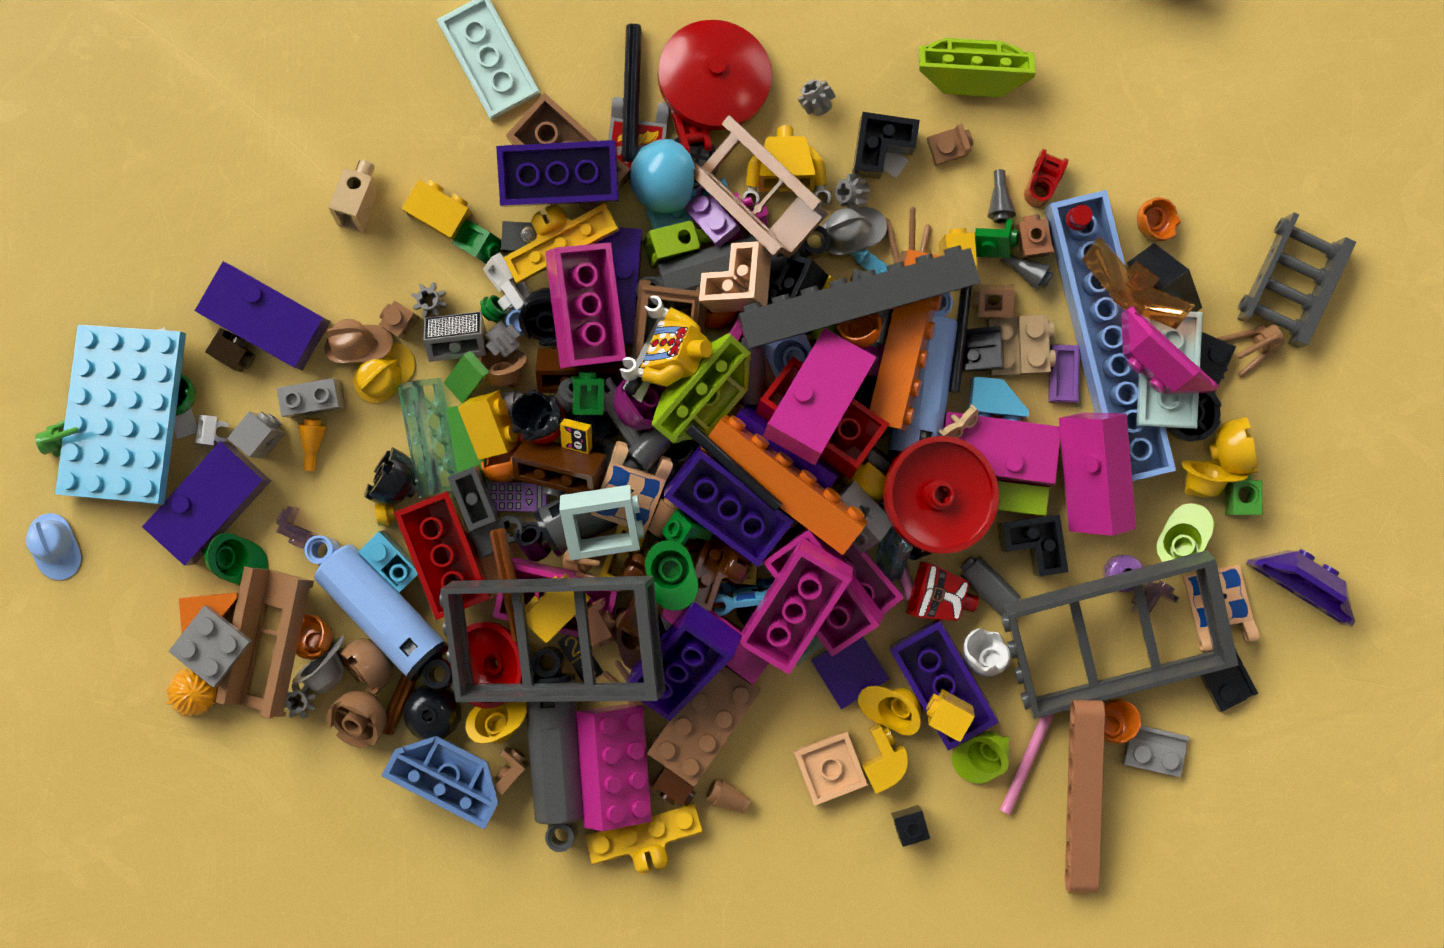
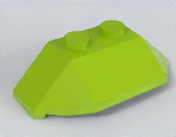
(976, 66)
(707, 394)

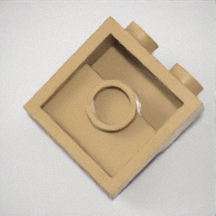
(1025, 345)

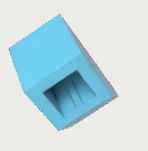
(995, 398)
(389, 560)

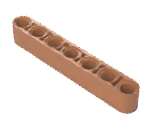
(1084, 796)

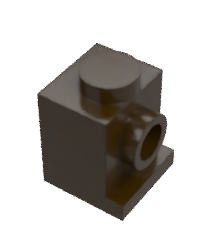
(230, 351)

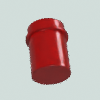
(1079, 217)

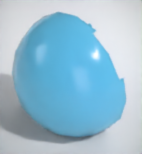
(662, 176)

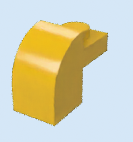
(890, 765)

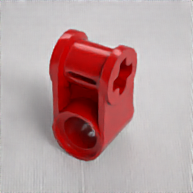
(1046, 174)

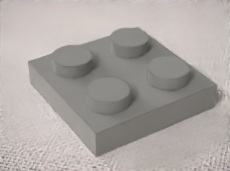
(210, 646)

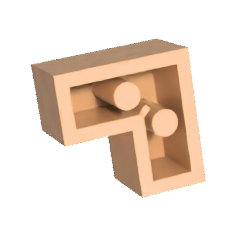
(742, 284)

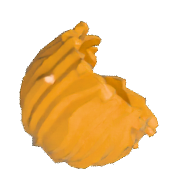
(190, 693)

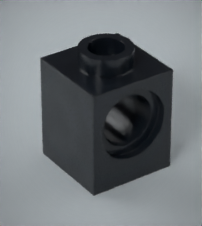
(910, 825)

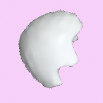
(986, 653)

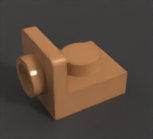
(950, 144)
(509, 775)

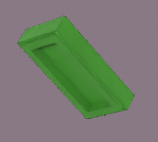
(466, 376)

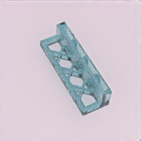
(420, 434)

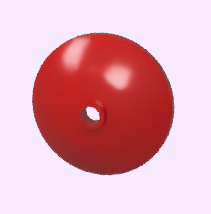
(486, 644)

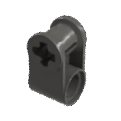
(481, 535)

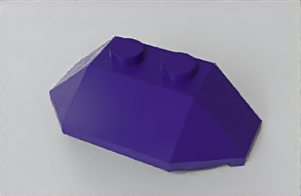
(1308, 581)

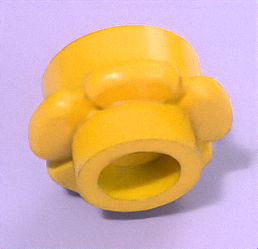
(384, 515)

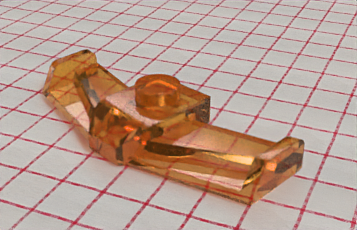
(1134, 286)

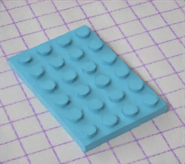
(124, 411)

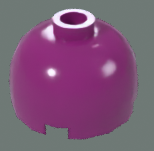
(635, 413)

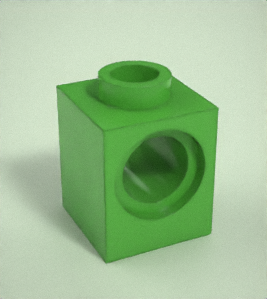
(1252, 506)

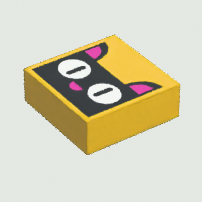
(576, 435)

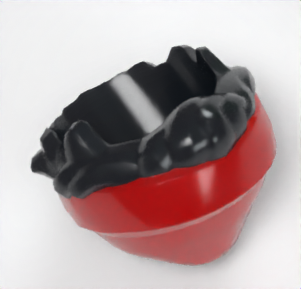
(537, 417)

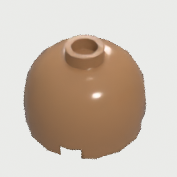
(367, 664)
(358, 718)

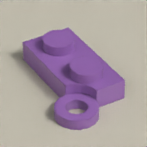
(711, 218)

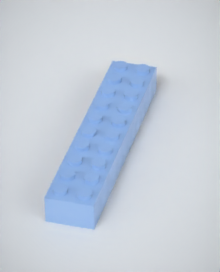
(1099, 330)

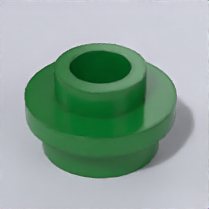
(491, 309)

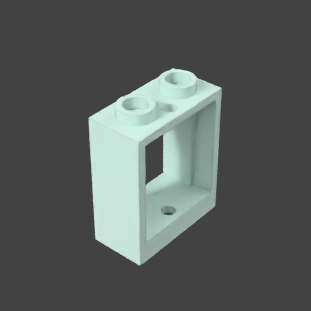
(596, 501)

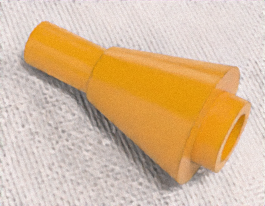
(311, 437)

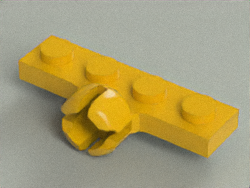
(560, 232)
(645, 839)

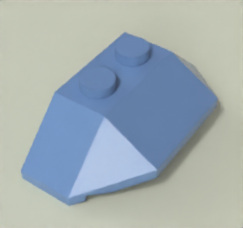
(446, 778)

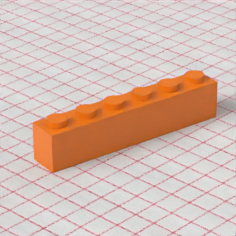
(904, 357)
(799, 492)

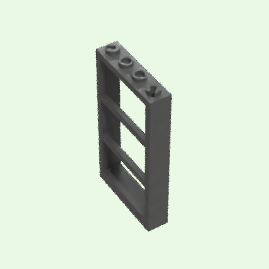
(648, 629)
(1157, 674)

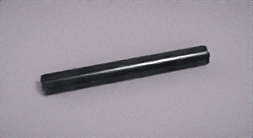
(631, 92)

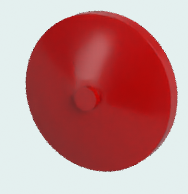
(714, 73)
(941, 494)

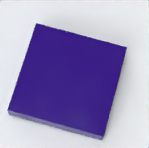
(850, 671)

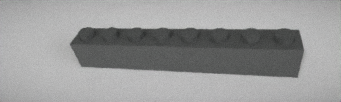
(858, 298)

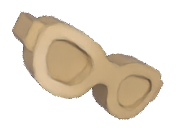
(967, 420)

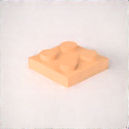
(830, 767)

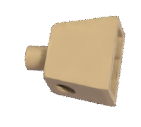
(354, 197)

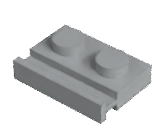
(1156, 751)

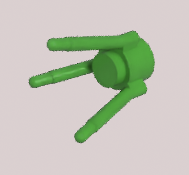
(51, 439)

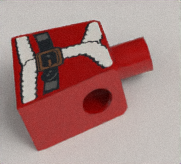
(939, 594)

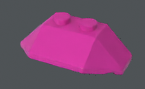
(1160, 359)

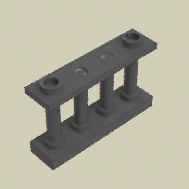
(1324, 278)

